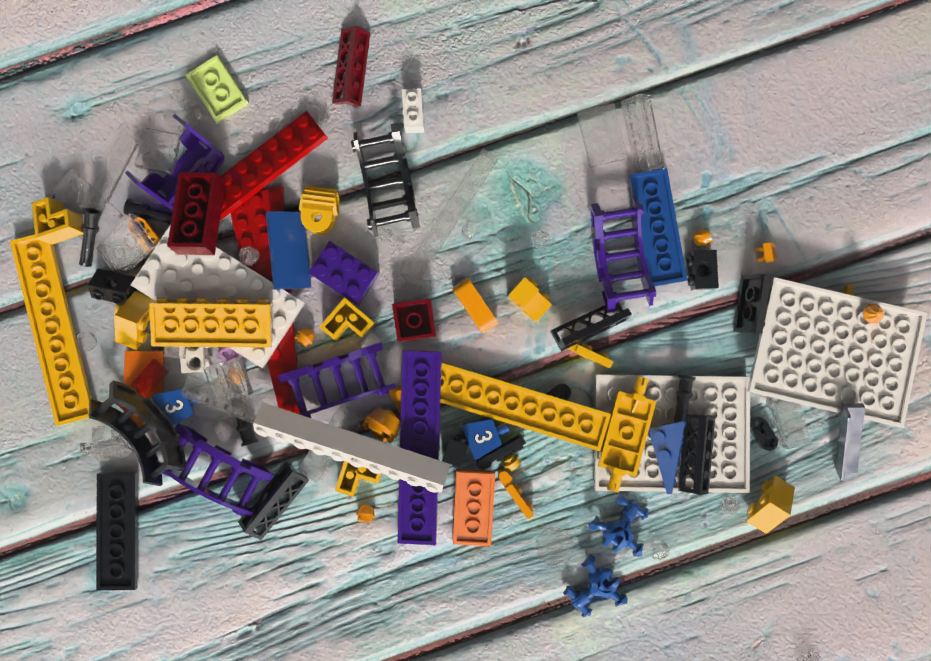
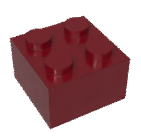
(414, 320)

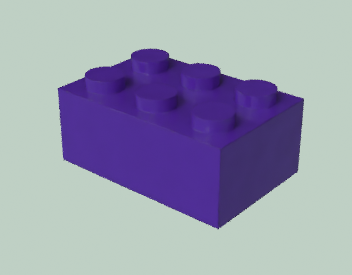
(344, 273)

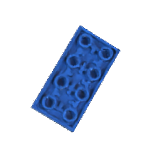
(288, 250)

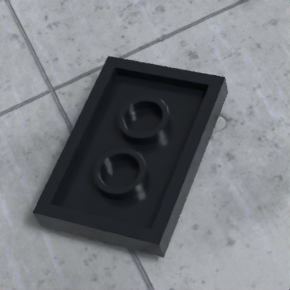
(752, 303)

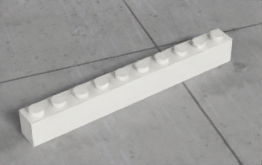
(351, 447)

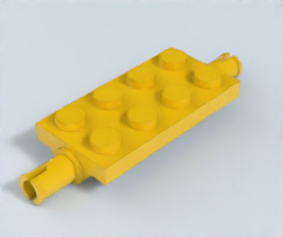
(626, 433)

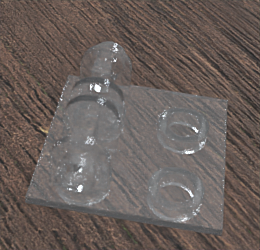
(184, 107)

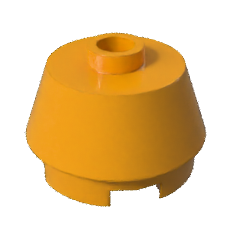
(382, 425)

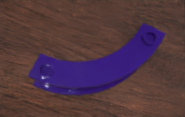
(602, 258)
(334, 366)
(218, 455)

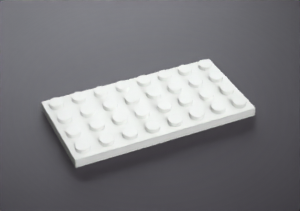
(212, 278)

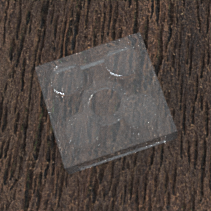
(390, 366)

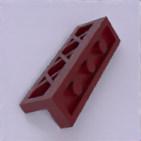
(354, 66)

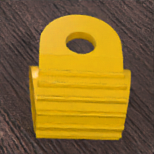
(319, 201)

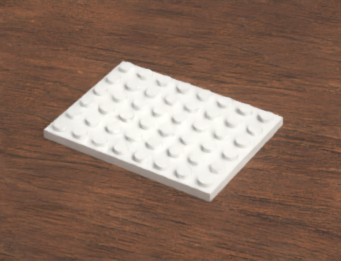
(828, 355)
(712, 396)

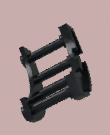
(403, 179)
(154, 420)

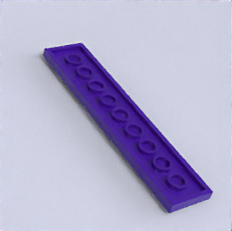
(420, 435)

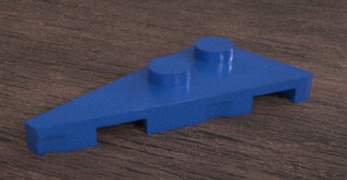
(667, 444)

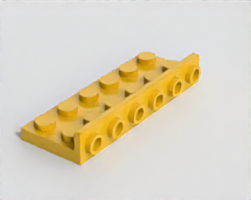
(211, 322)

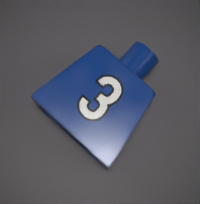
(174, 405)
(484, 436)

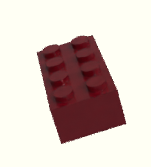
(196, 213)

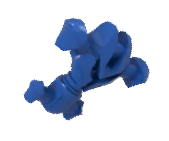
(619, 531)
(600, 584)

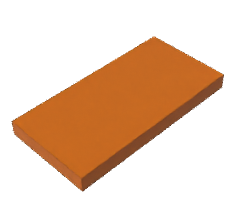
(134, 364)
(473, 507)

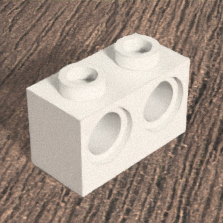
(413, 110)
(202, 353)

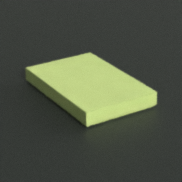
(217, 89)

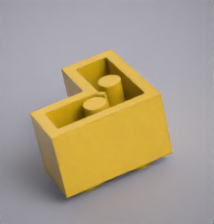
(53, 222)
(529, 299)
(346, 316)
(132, 321)
(351, 476)
(772, 506)

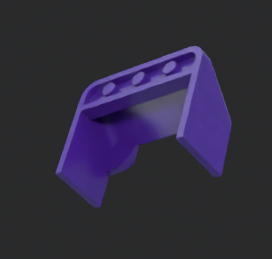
(199, 157)

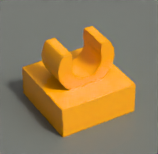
(769, 253)

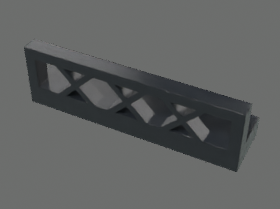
(591, 329)
(703, 454)
(269, 500)

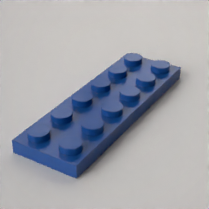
(659, 227)

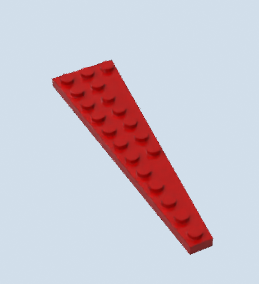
(251, 230)

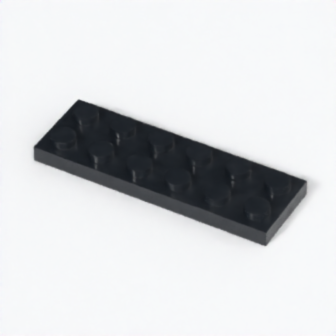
(117, 531)

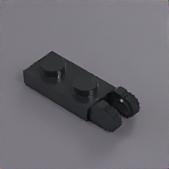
(499, 453)

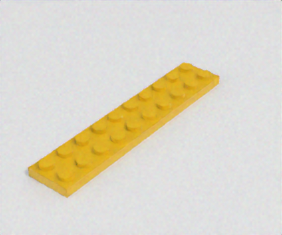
(52, 329)
(523, 407)

